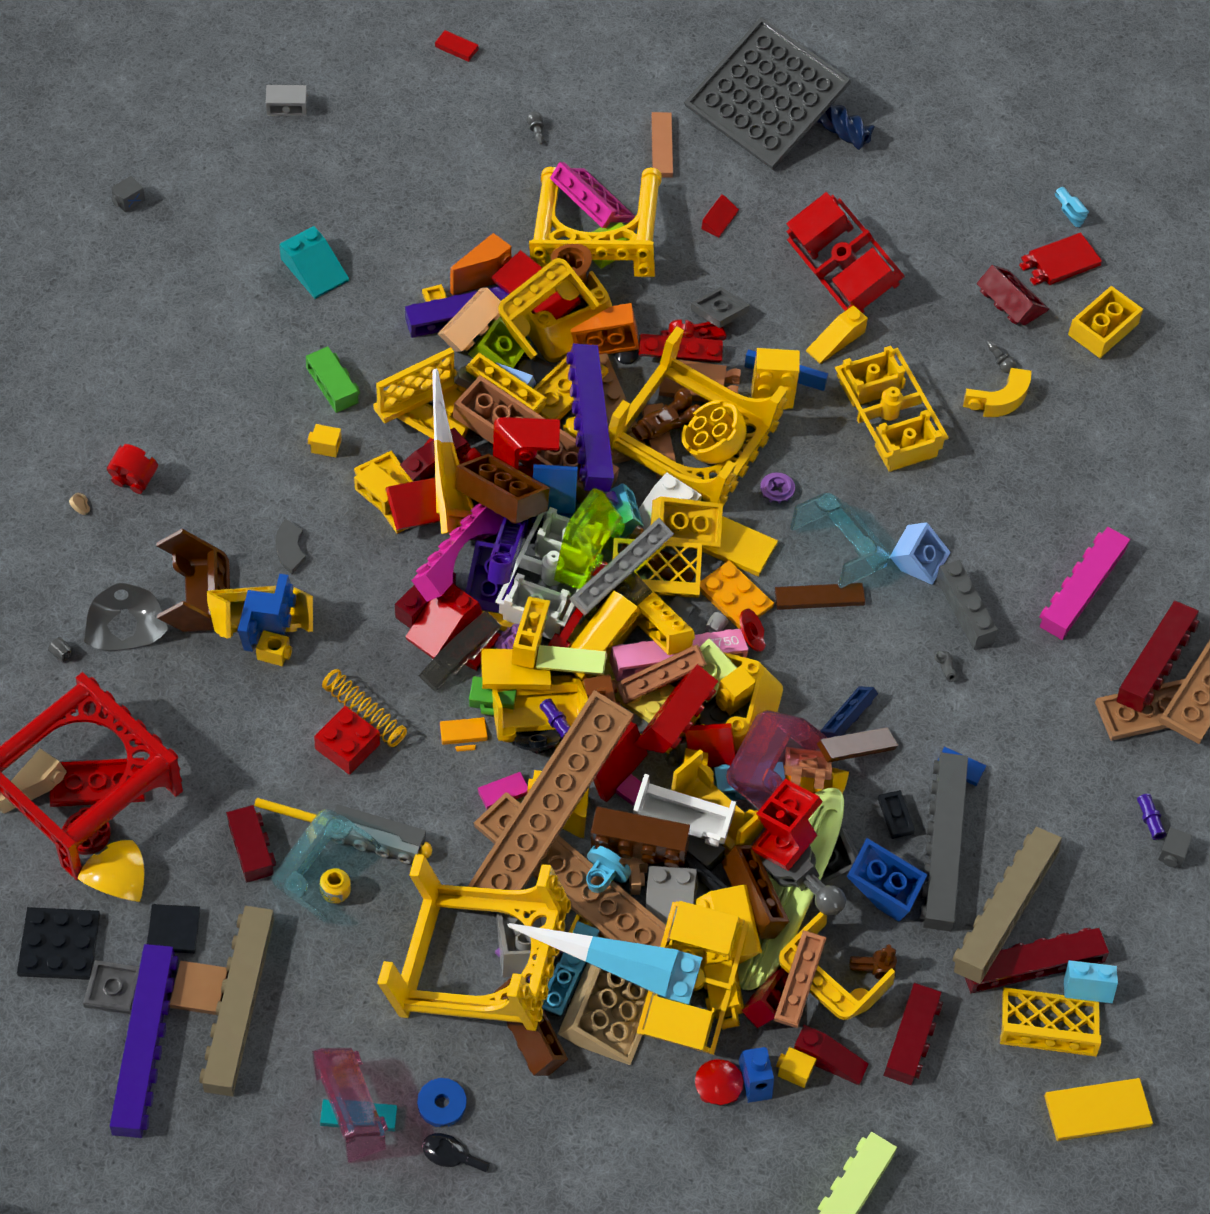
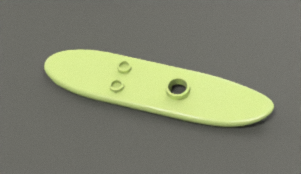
(827, 825)

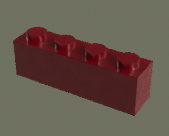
(912, 1034)

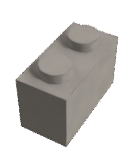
(286, 100)

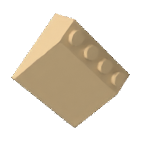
(605, 1015)

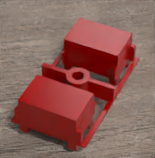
(861, 278)

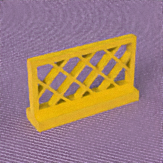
(410, 395)
(671, 587)
(1049, 1037)

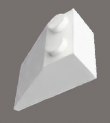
(666, 487)

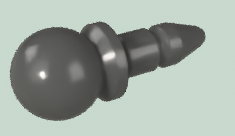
(535, 121)
(1005, 362)

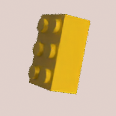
(1105, 321)
(774, 369)

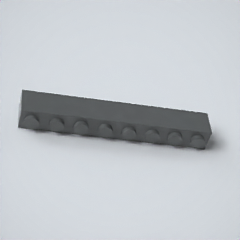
(945, 842)

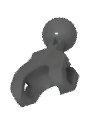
(829, 899)

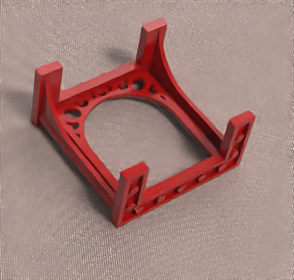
(93, 706)

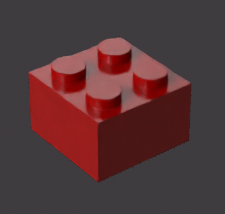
(347, 740)

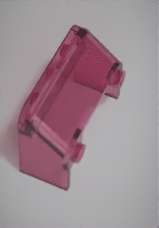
(754, 763)
(350, 1101)

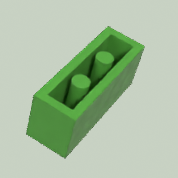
(332, 379)

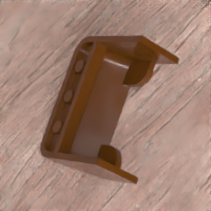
(204, 570)

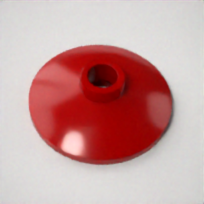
(752, 630)

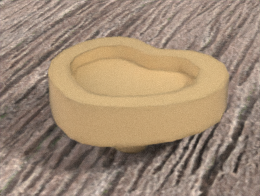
(79, 503)

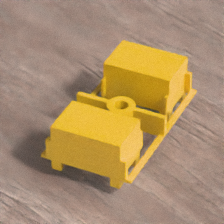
(883, 379)
(705, 931)

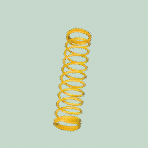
(394, 734)

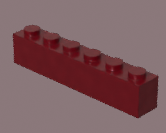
(1158, 656)
(1042, 958)

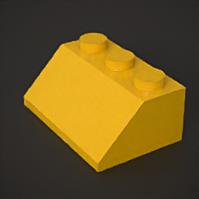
(735, 902)

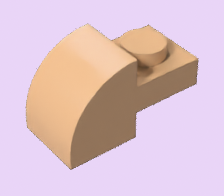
(637, 876)

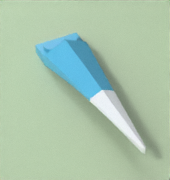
(654, 968)

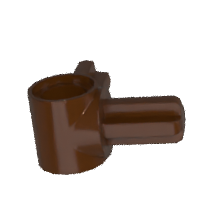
(879, 963)

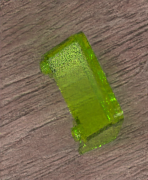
(585, 535)

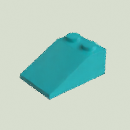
(313, 262)

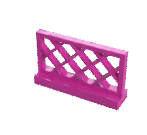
(590, 195)

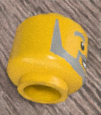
(335, 885)

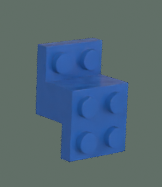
(266, 612)

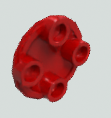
(719, 1082)

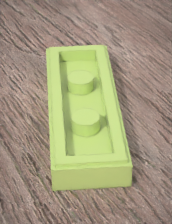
(571, 660)

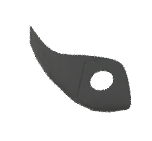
(105, 607)

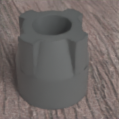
(60, 649)

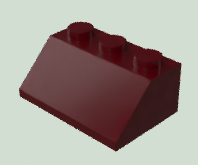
(1011, 295)

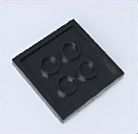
(58, 943)

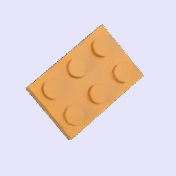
(733, 592)

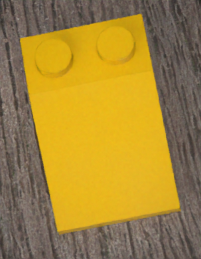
(690, 520)

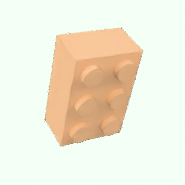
(471, 320)

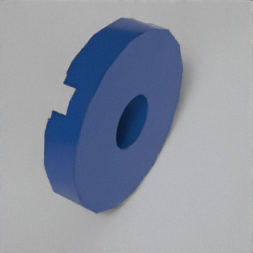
(441, 1116)

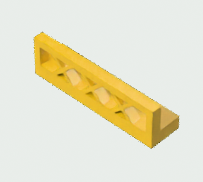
(423, 420)

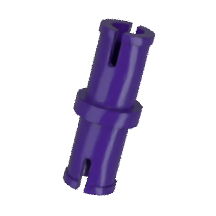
(556, 718)
(1151, 816)

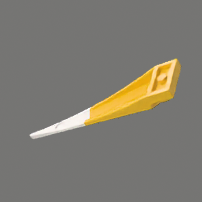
(450, 503)

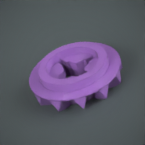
(777, 480)
(507, 638)

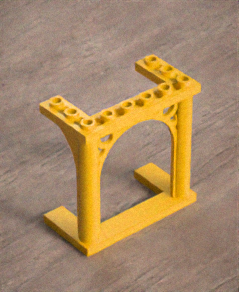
(758, 413)
(525, 999)

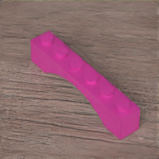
(437, 573)

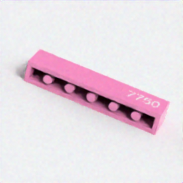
(638, 656)

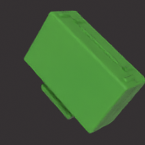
(483, 698)

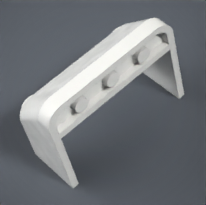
(704, 817)

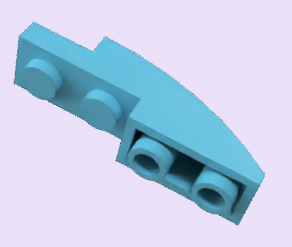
(566, 976)

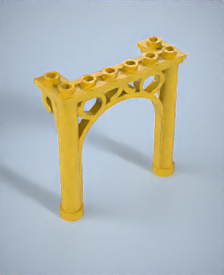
(601, 244)

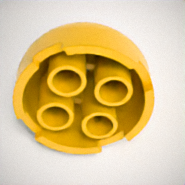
(714, 432)

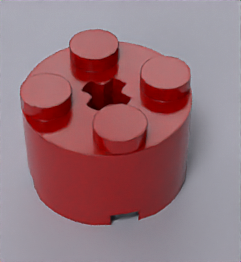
(132, 468)

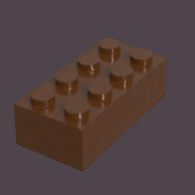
(502, 488)
(641, 837)

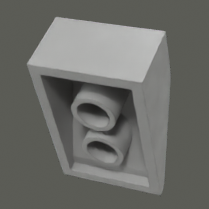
(668, 886)
(513, 945)

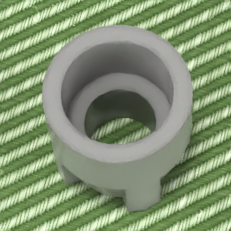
(716, 623)

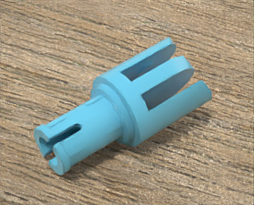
(1072, 207)

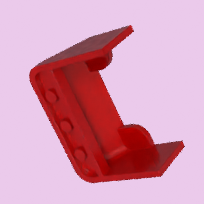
(522, 438)

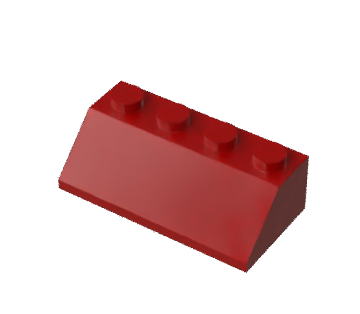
(678, 711)

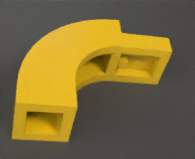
(1001, 401)

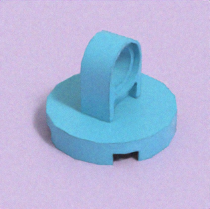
(607, 866)

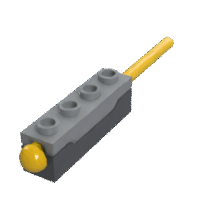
(395, 838)

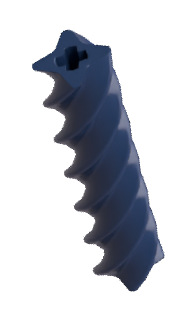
(847, 127)

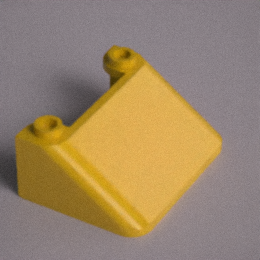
(565, 693)

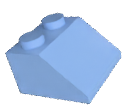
(920, 552)

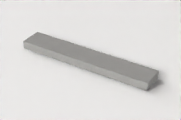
(621, 566)

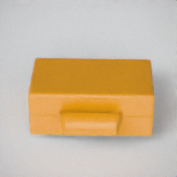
(463, 732)

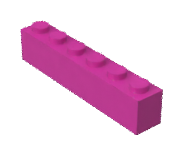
(1084, 582)

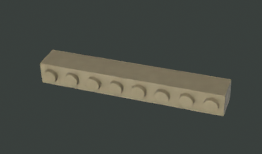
(1007, 905)
(238, 1001)

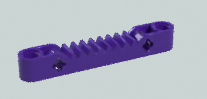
(506, 551)

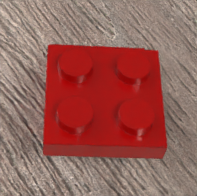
(786, 824)

